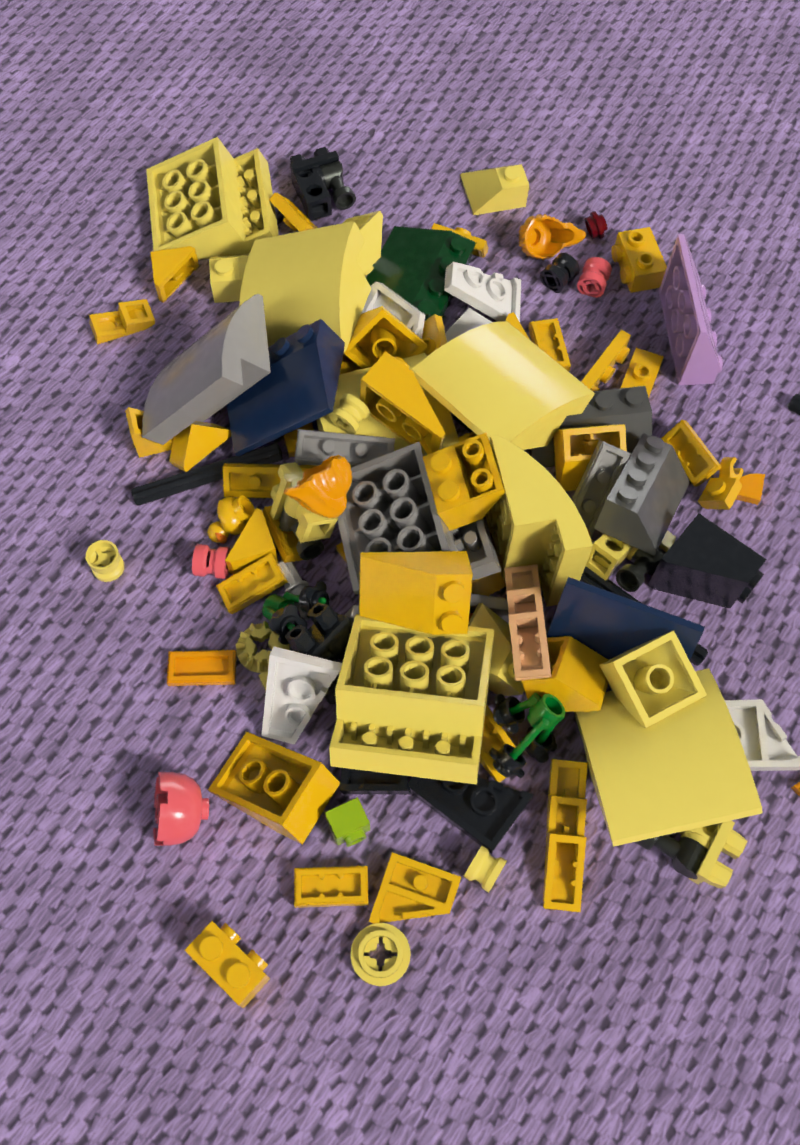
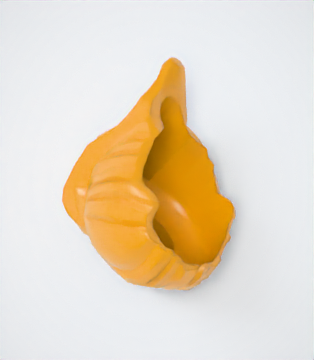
(545, 236)
(324, 487)

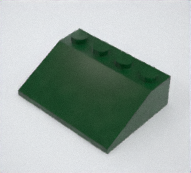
(416, 264)

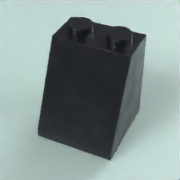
(708, 566)

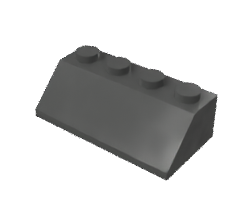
(608, 407)
(645, 496)

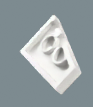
(293, 692)

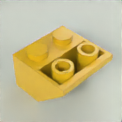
(576, 446)
(464, 481)
(574, 676)

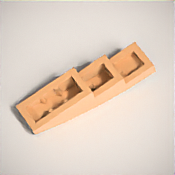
(527, 623)

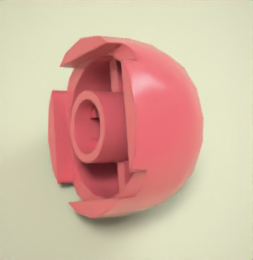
(177, 808)

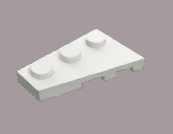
(484, 292)

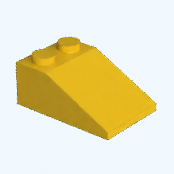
(400, 403)
(417, 590)
(275, 786)

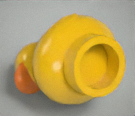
(233, 517)

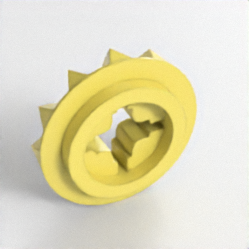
(247, 649)
(393, 967)

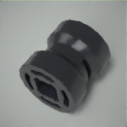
(563, 269)

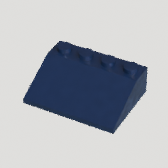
(294, 393)
(615, 623)

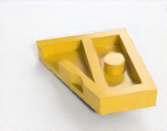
(413, 891)

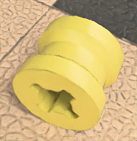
(349, 413)
(485, 869)

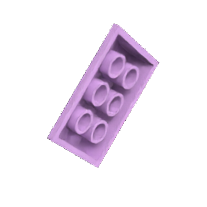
(688, 319)

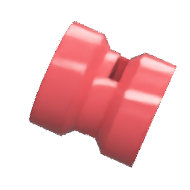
(594, 277)
(210, 561)

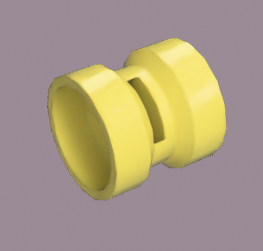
(101, 554)

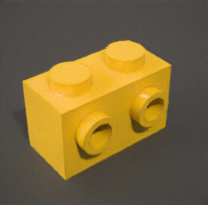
(639, 259)
(227, 964)

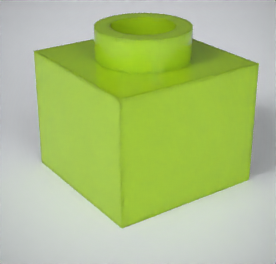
(348, 823)

